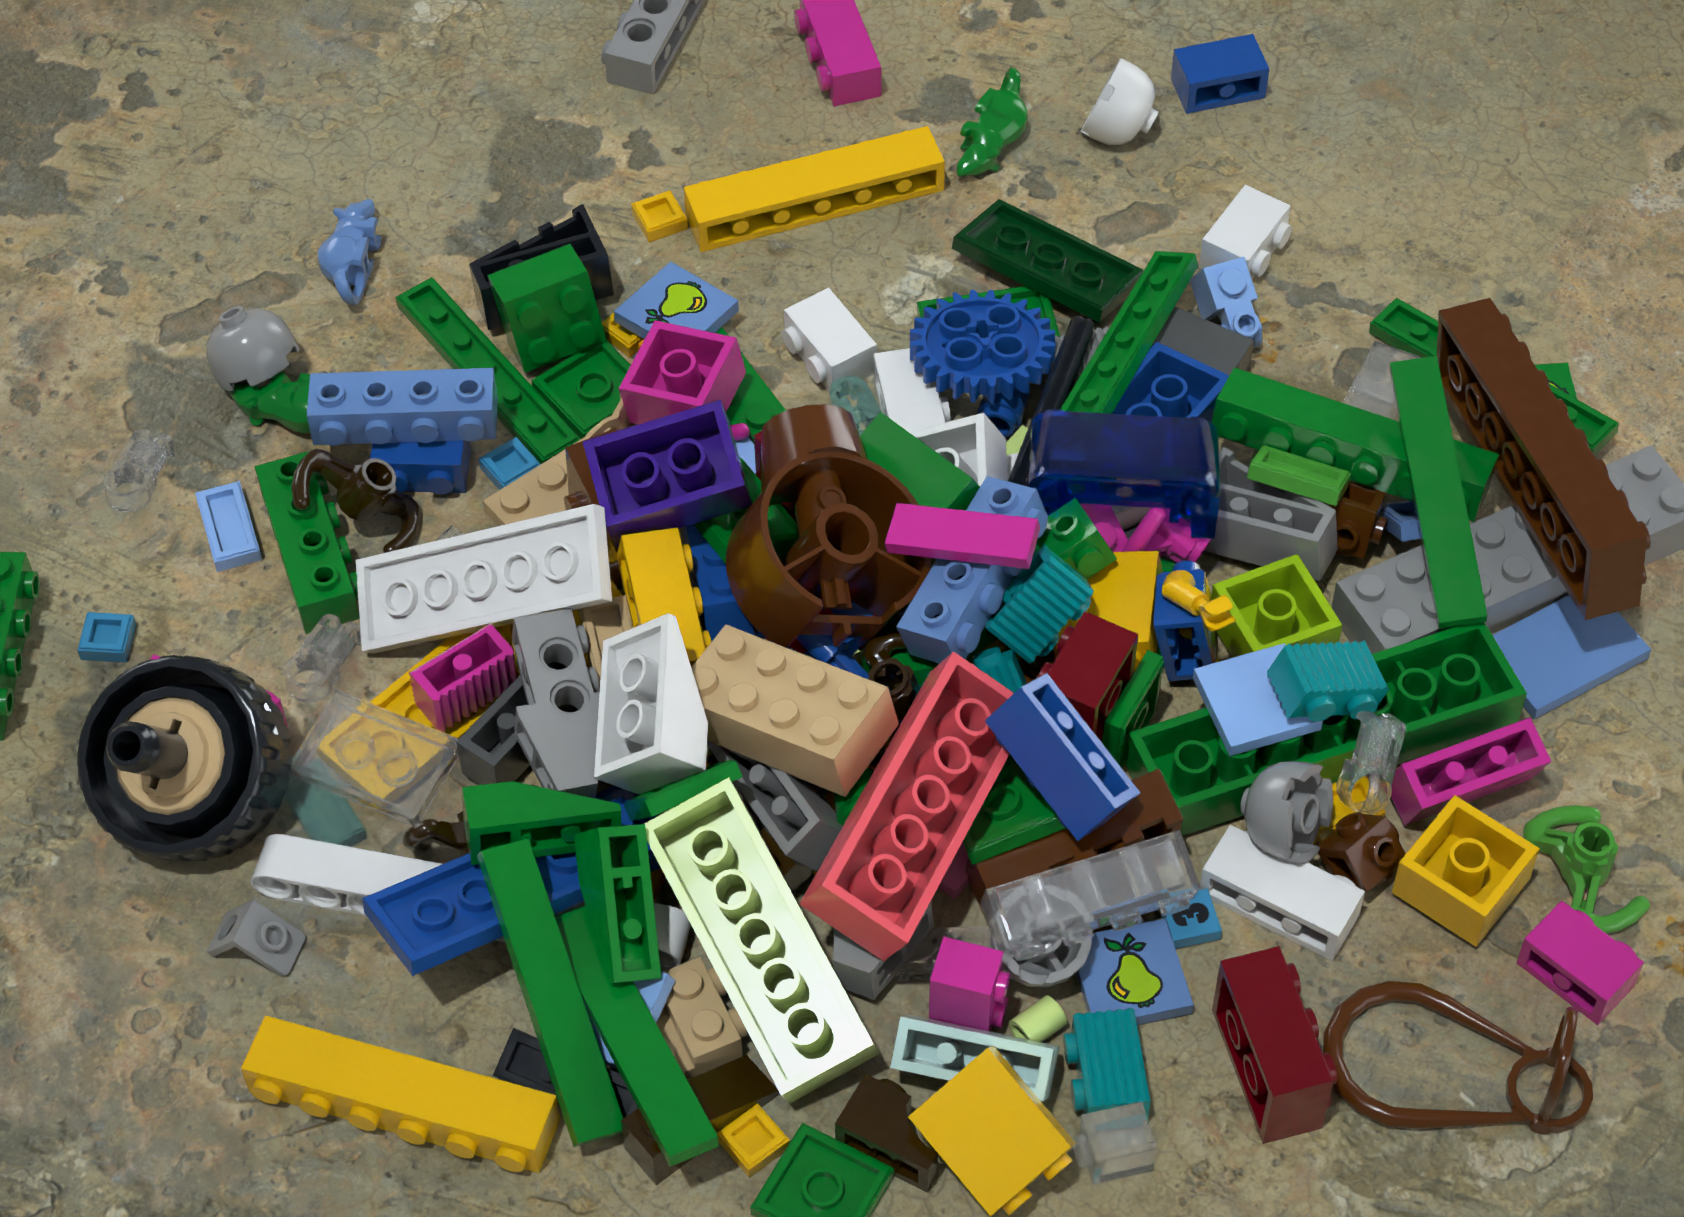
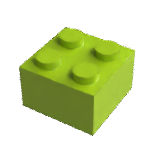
(1275, 608)

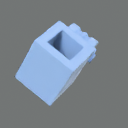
(1228, 293)

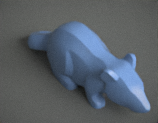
(345, 252)

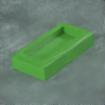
(1299, 475)

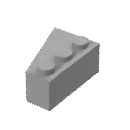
(1270, 523)

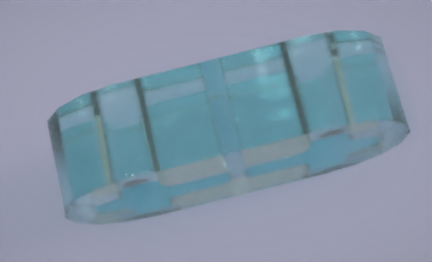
(858, 390)

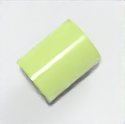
(1039, 1020)

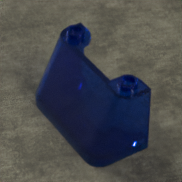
(1128, 464)

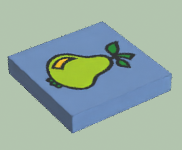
(676, 299)
(1135, 971)

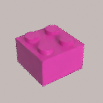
(680, 371)

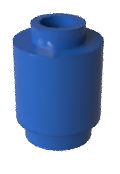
(1004, 412)

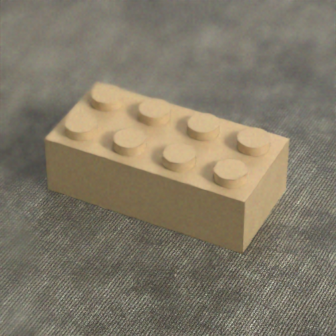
(792, 710)

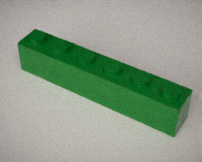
(1321, 429)

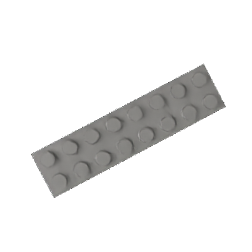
(1395, 599)

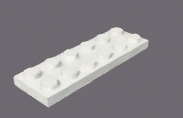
(483, 579)

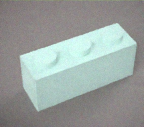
(946, 1048)

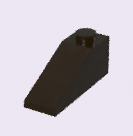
(724, 1096)

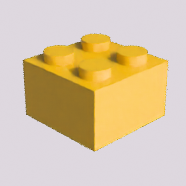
(1465, 870)

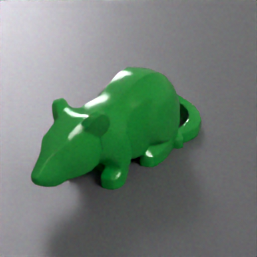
(1000, 123)
(278, 401)

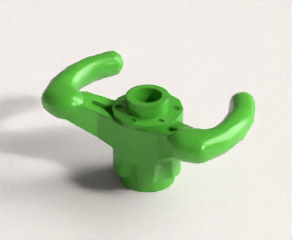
(1583, 860)

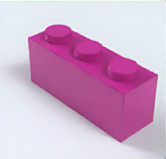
(840, 49)
(1468, 770)

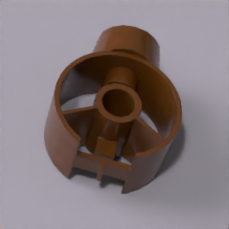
(842, 525)

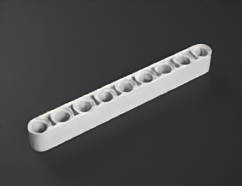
(343, 875)

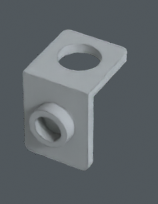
(260, 936)

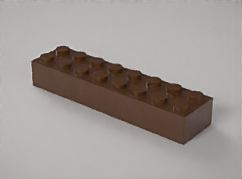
(1542, 460)

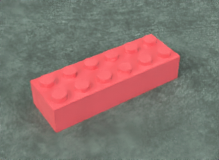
(913, 811)

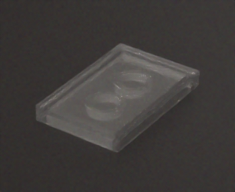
(375, 758)

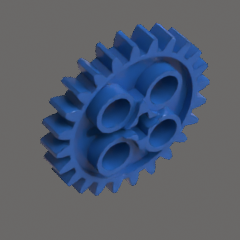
(982, 346)

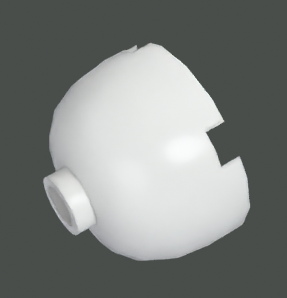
(1122, 106)

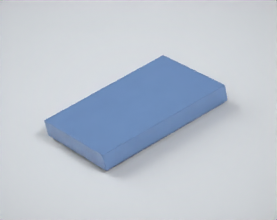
(1565, 655)

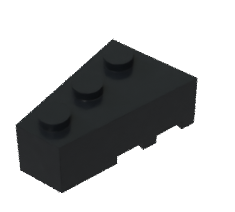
(575, 231)

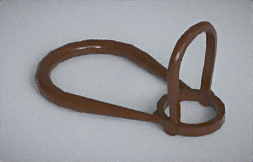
(1412, 1118)

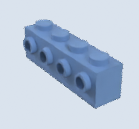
(393, 409)
(963, 595)

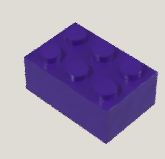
(668, 472)

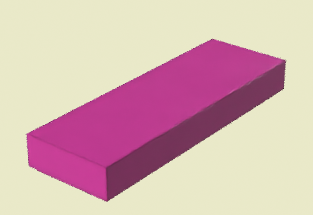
(962, 535)

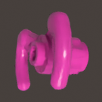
(1168, 538)

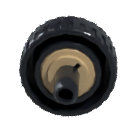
(184, 759)

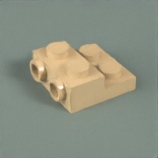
(697, 1022)

